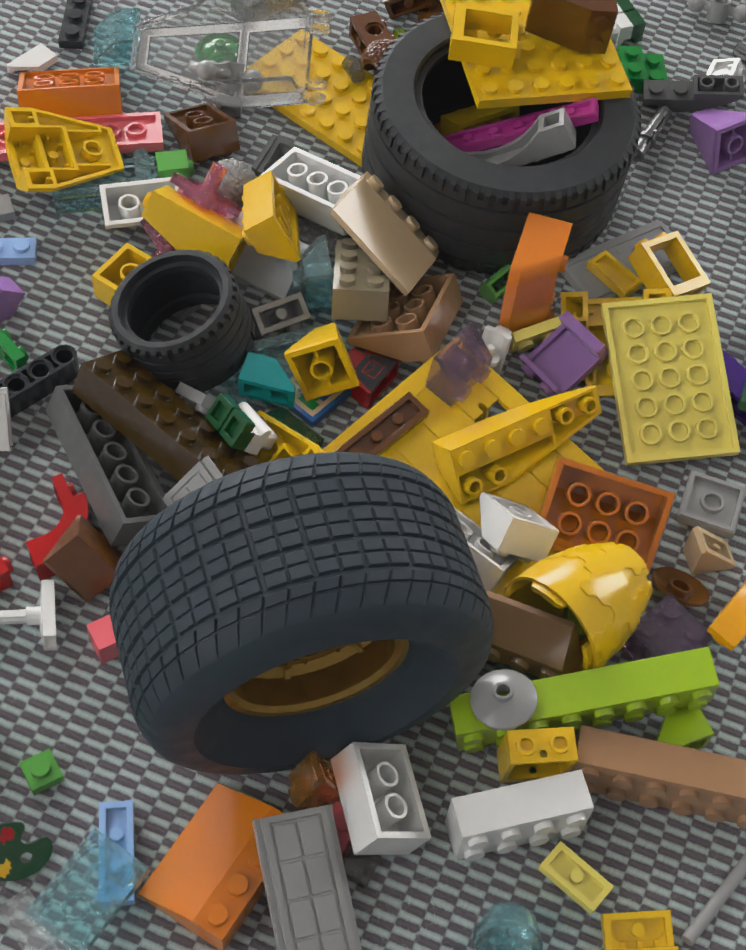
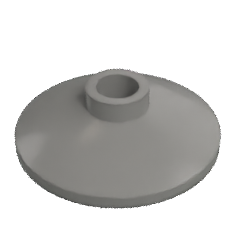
(503, 711)

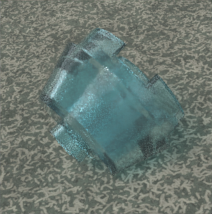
(507, 928)

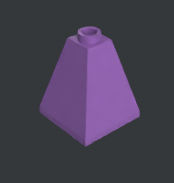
(719, 137)

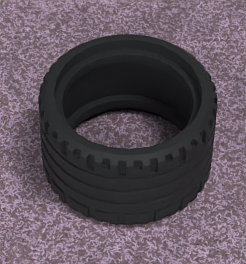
(172, 284)

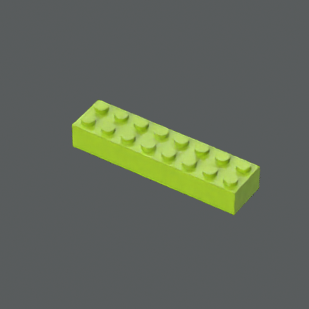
(602, 696)

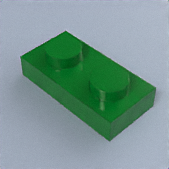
(13, 355)

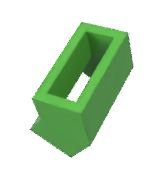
(487, 290)

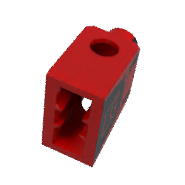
(374, 374)

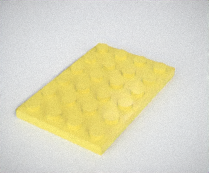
(669, 379)

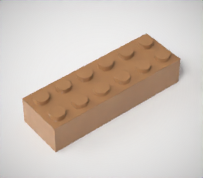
(662, 775)

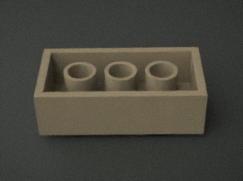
(358, 285)

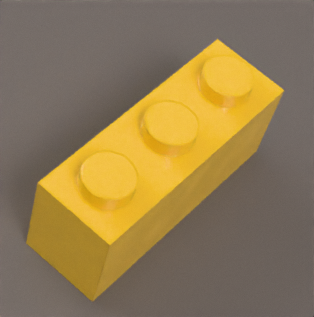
(473, 117)

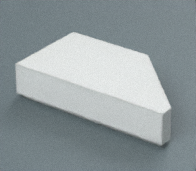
(36, 59)

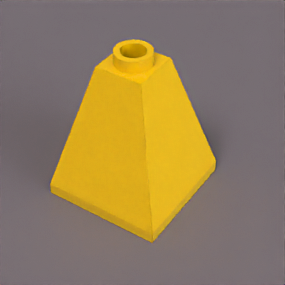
(321, 363)

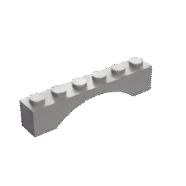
(548, 136)

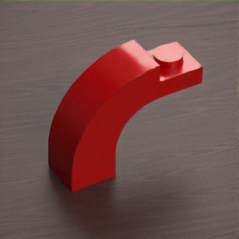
(72, 506)

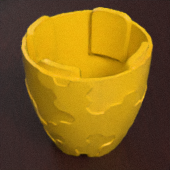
(599, 584)

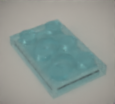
(87, 892)

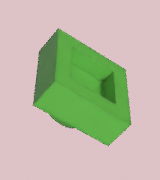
(41, 771)

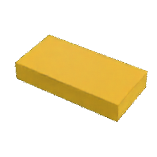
(614, 274)

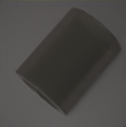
(354, 68)

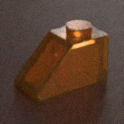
(313, 783)

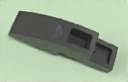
(694, 95)

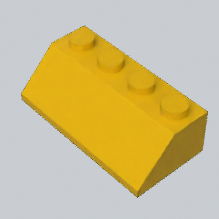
(270, 219)

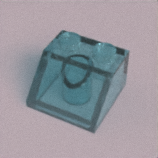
(115, 37)
(315, 277)

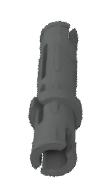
(648, 136)

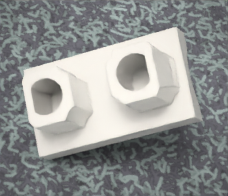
(498, 343)

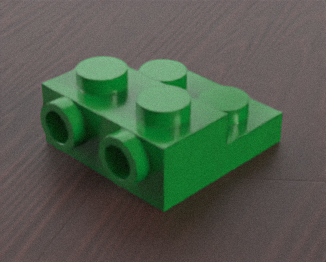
(641, 66)

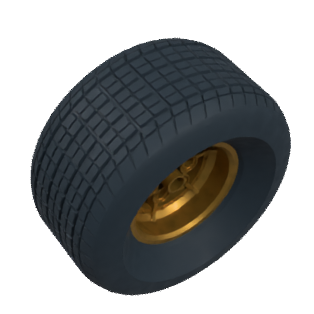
(297, 613)

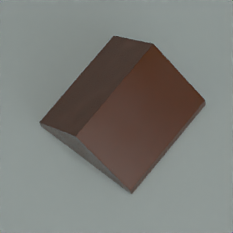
(83, 559)

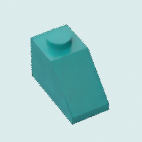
(265, 381)

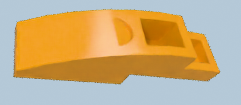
(730, 623)

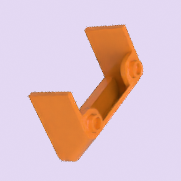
(534, 272)

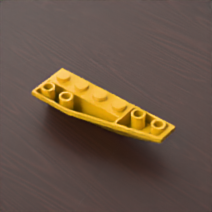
(511, 442)

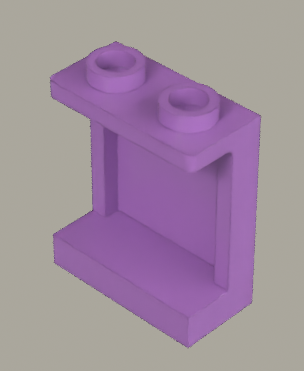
(564, 357)

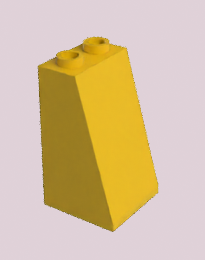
(193, 227)

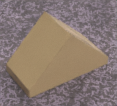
(707, 552)

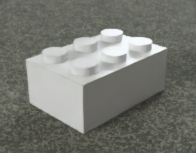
(380, 799)

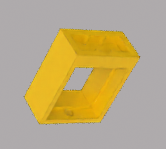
(482, 50)
(681, 257)
(546, 749)

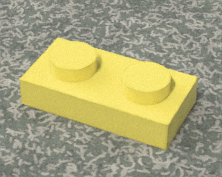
(527, 337)
(575, 878)

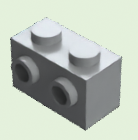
(280, 316)

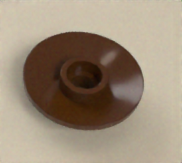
(681, 586)

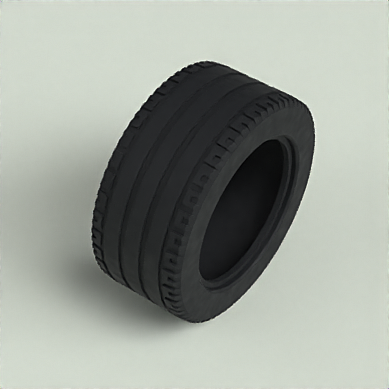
(472, 204)

